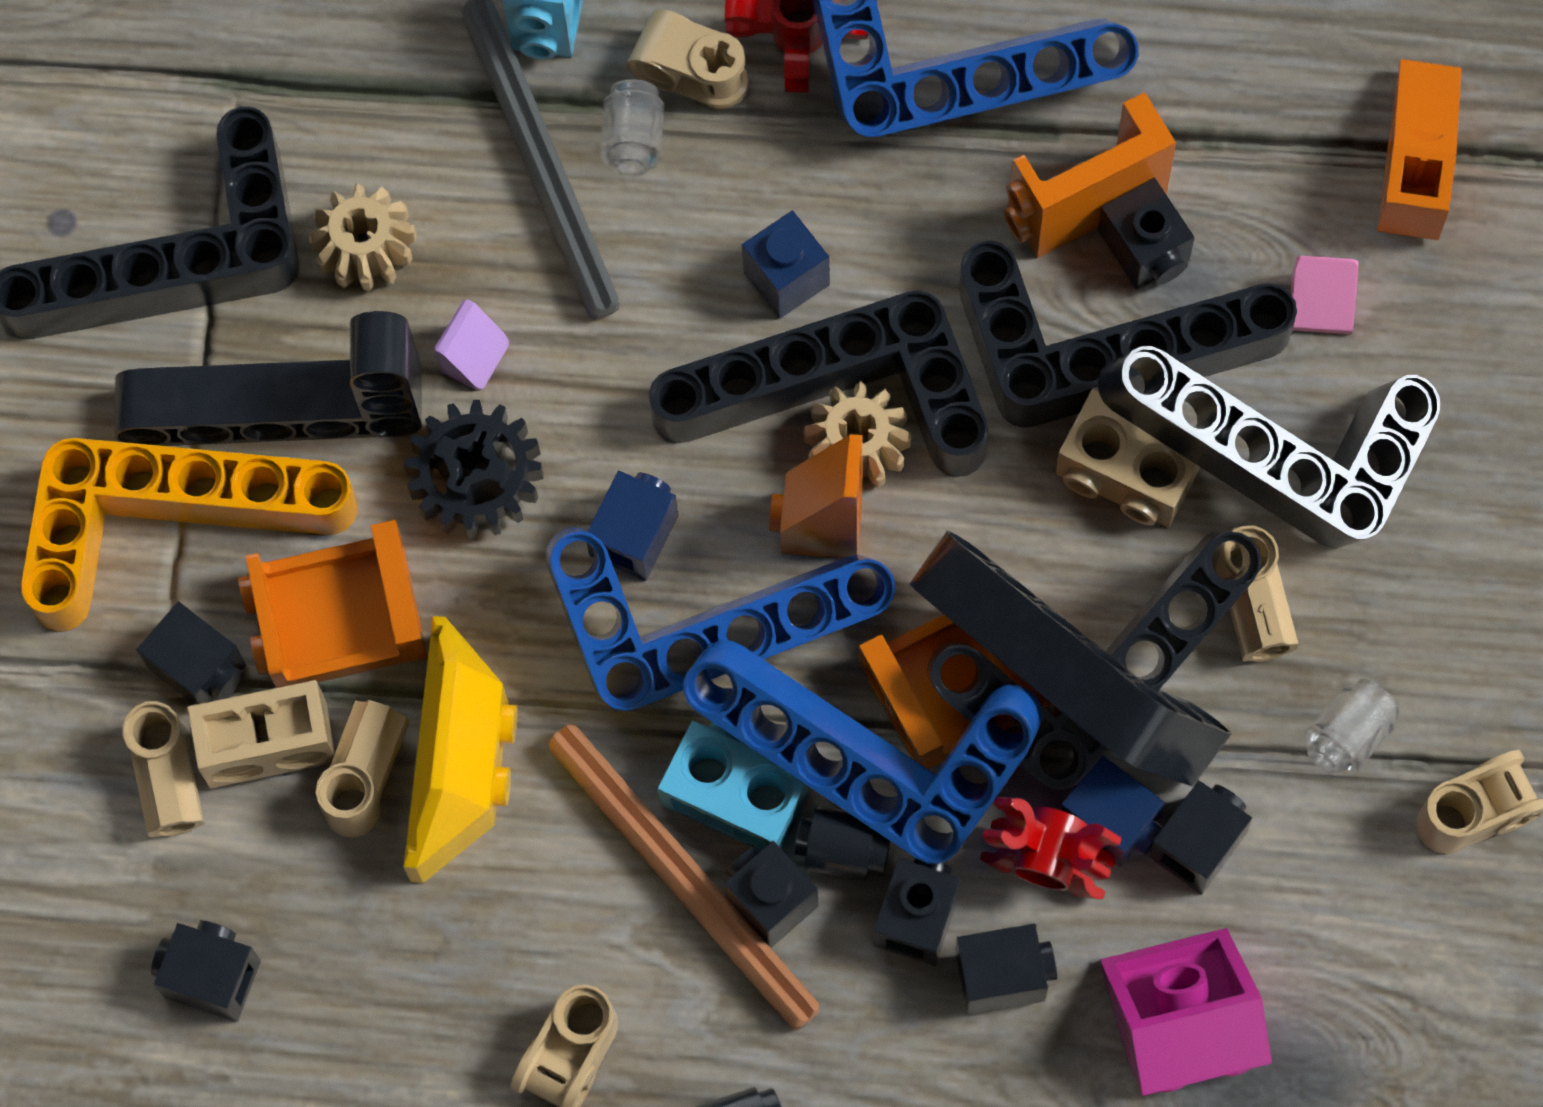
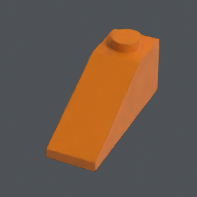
(822, 503)

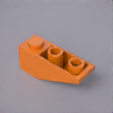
(1421, 150)

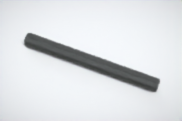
(541, 158)

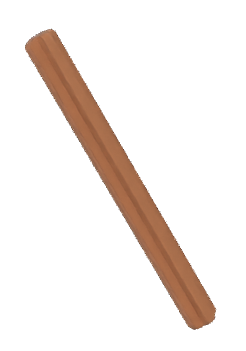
(684, 877)

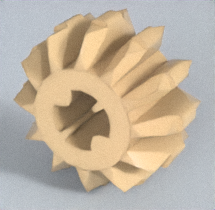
(339, 244)
(868, 419)

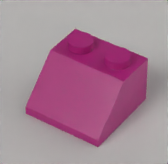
(1187, 1011)

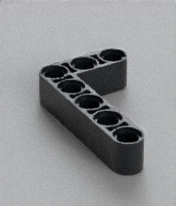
(170, 255)
(822, 346)
(1051, 365)
(281, 401)
(1275, 450)
(1150, 624)
(1067, 667)

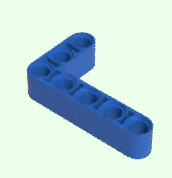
(957, 69)
(650, 651)
(863, 752)

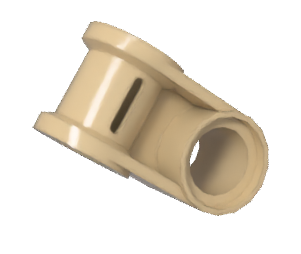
(689, 59)
(1490, 799)
(565, 1053)

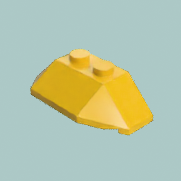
(457, 754)

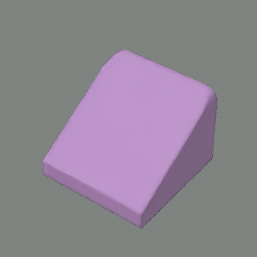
(471, 346)

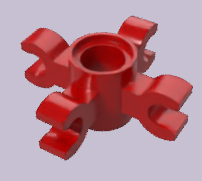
(797, 40)
(1050, 848)

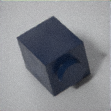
(786, 264)
(635, 522)
(1119, 804)

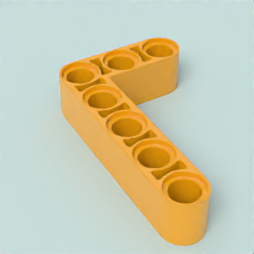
(162, 499)

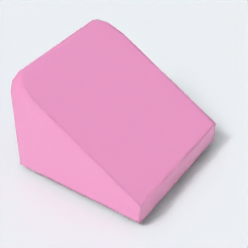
(1324, 294)

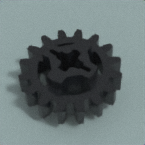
(479, 442)

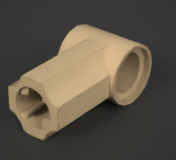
(1262, 611)
(361, 764)
(163, 774)

